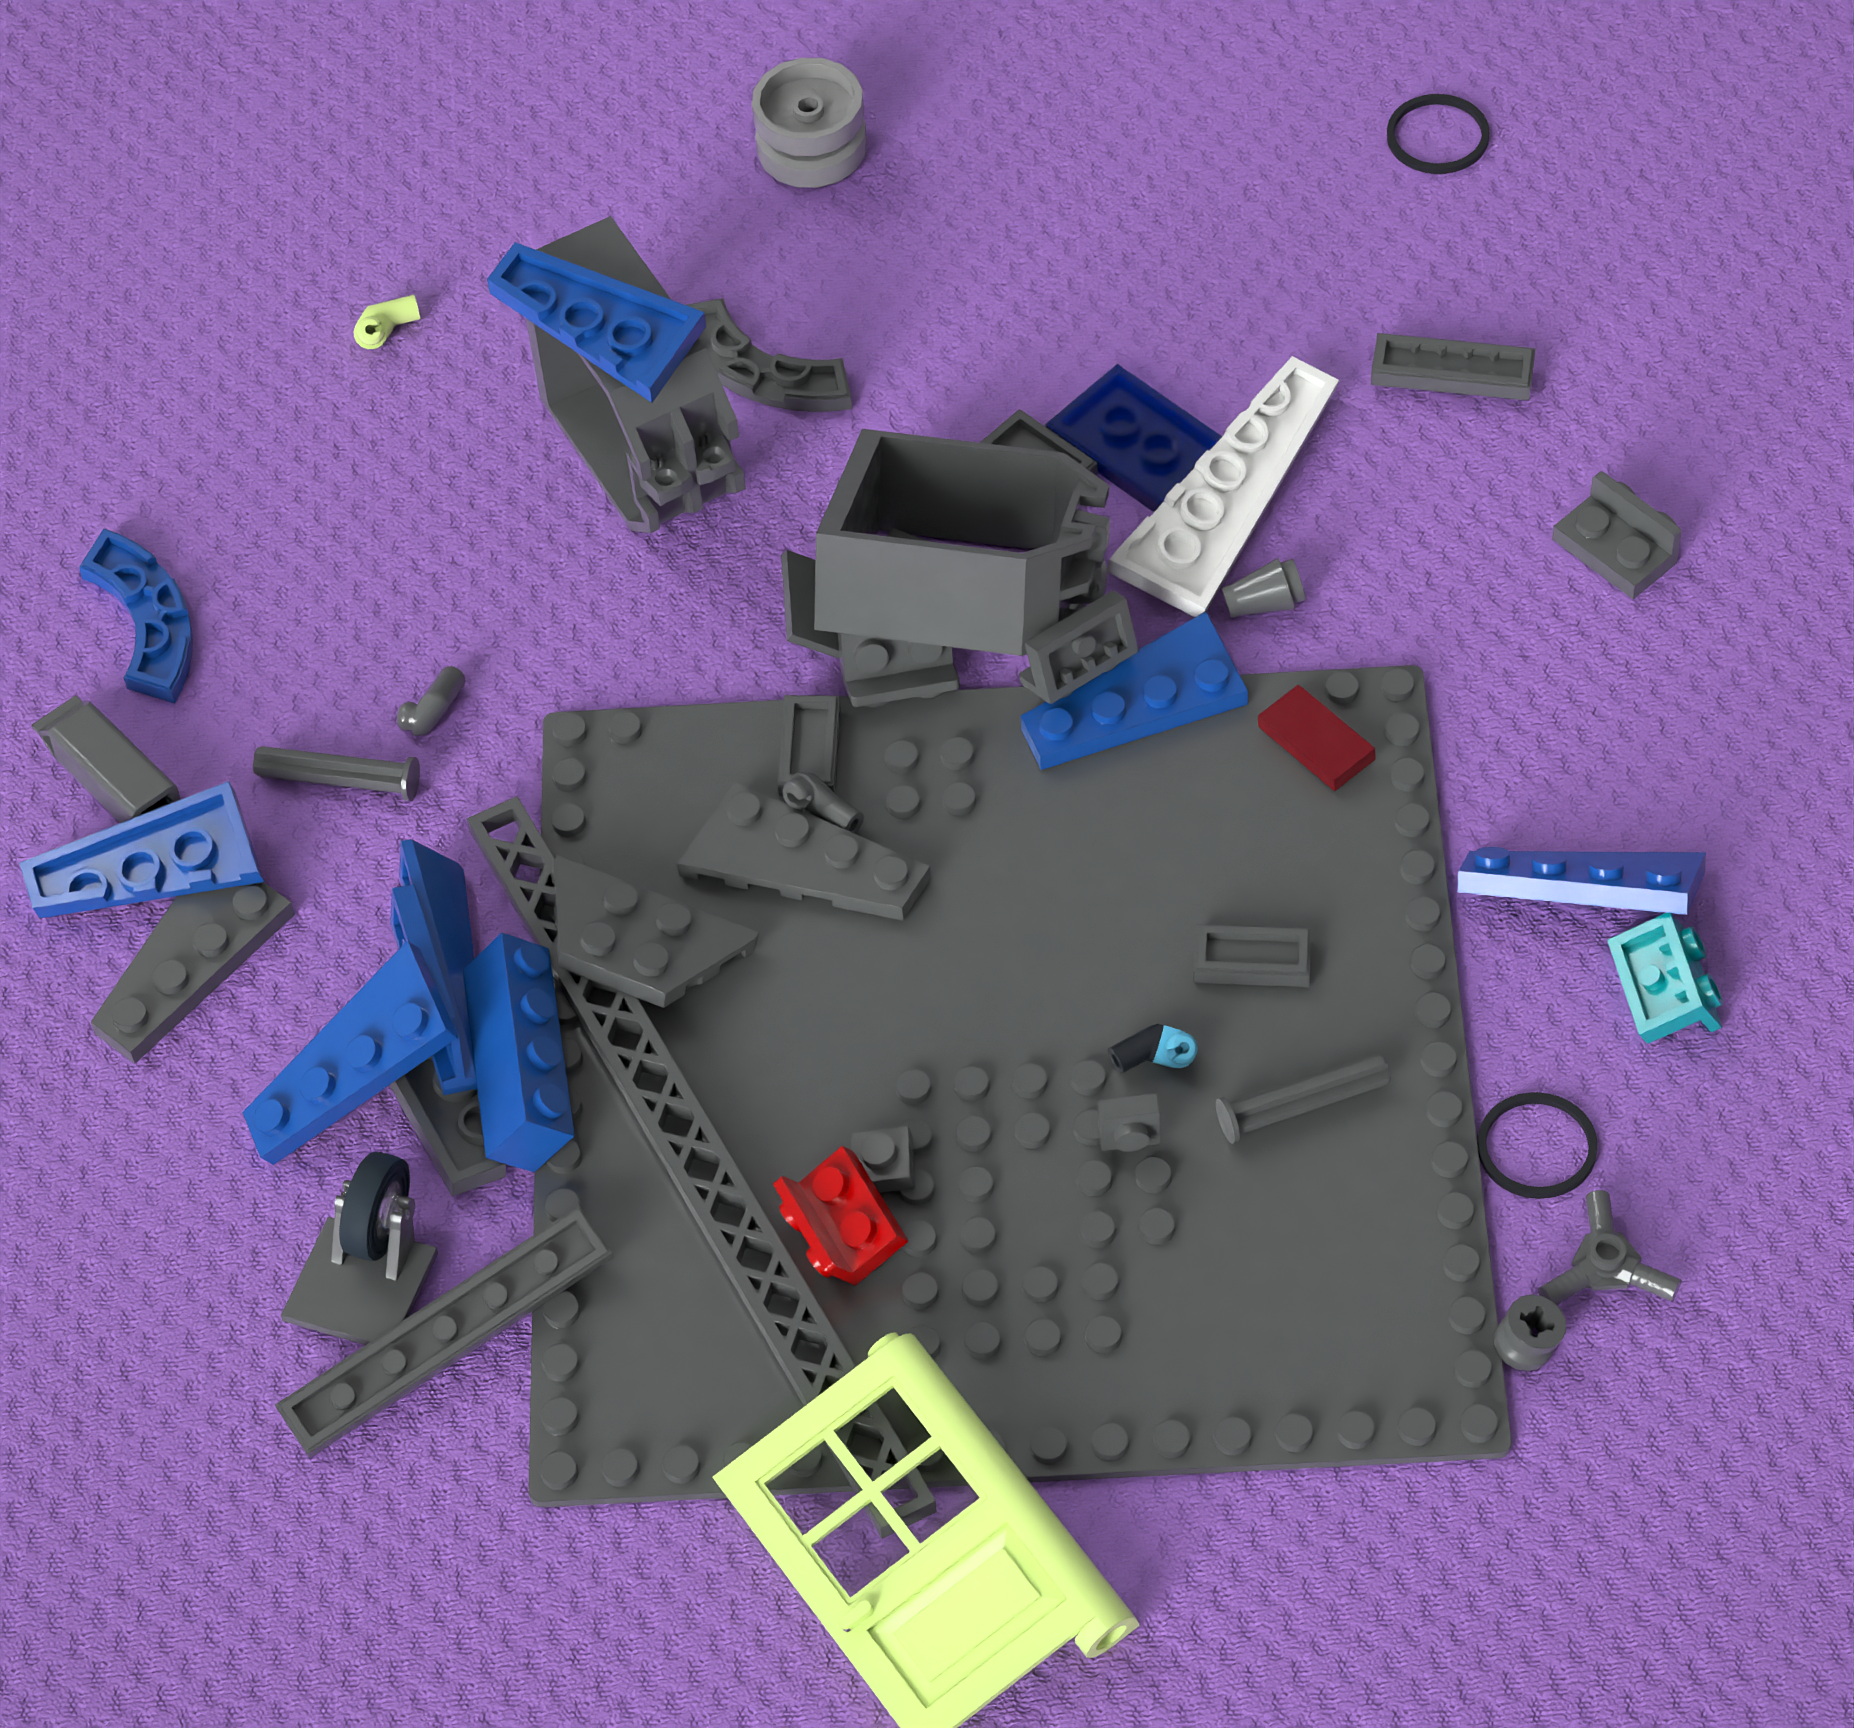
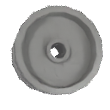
(809, 122)

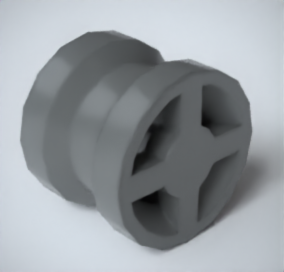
(1515, 1338)

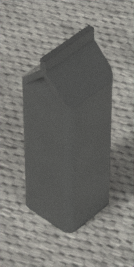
(104, 760)

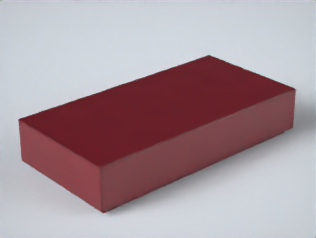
(1316, 737)

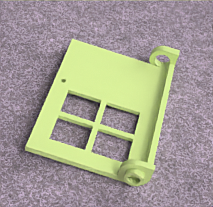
(969, 1601)

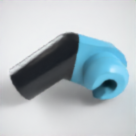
(1154, 1044)

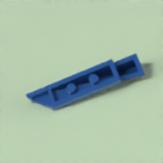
(435, 917)

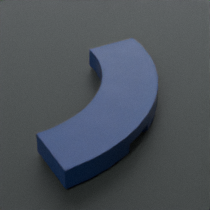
(157, 608)

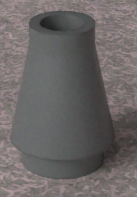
(1265, 590)

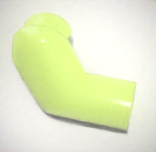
(381, 318)

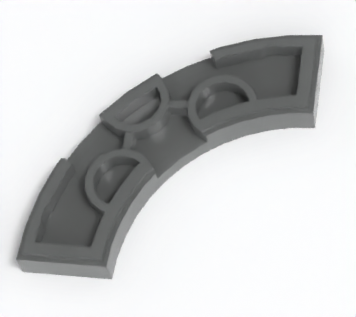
(766, 378)

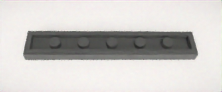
(444, 1331)

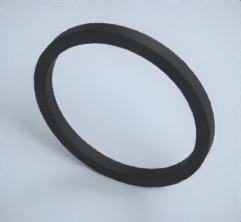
(1438, 168)
(1531, 1191)

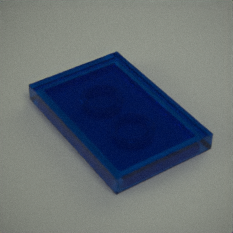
(1134, 435)

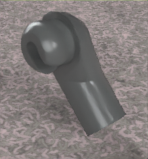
(441, 694)
(811, 793)

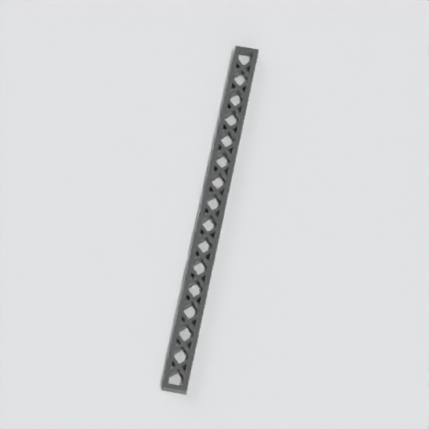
(711, 1150)

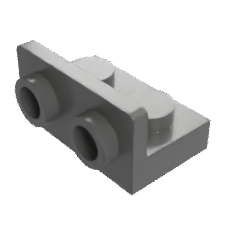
(1620, 536)
(1079, 648)
(893, 670)

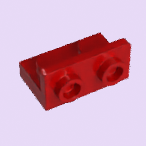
(841, 1218)

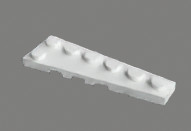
(1208, 517)

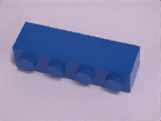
(518, 1053)

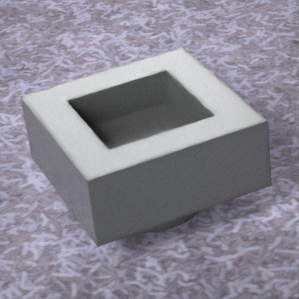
(1129, 1122)
(886, 1157)

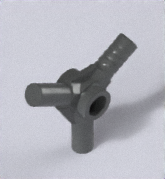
(1607, 1261)

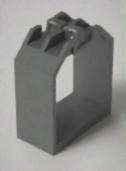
(642, 453)
(949, 590)

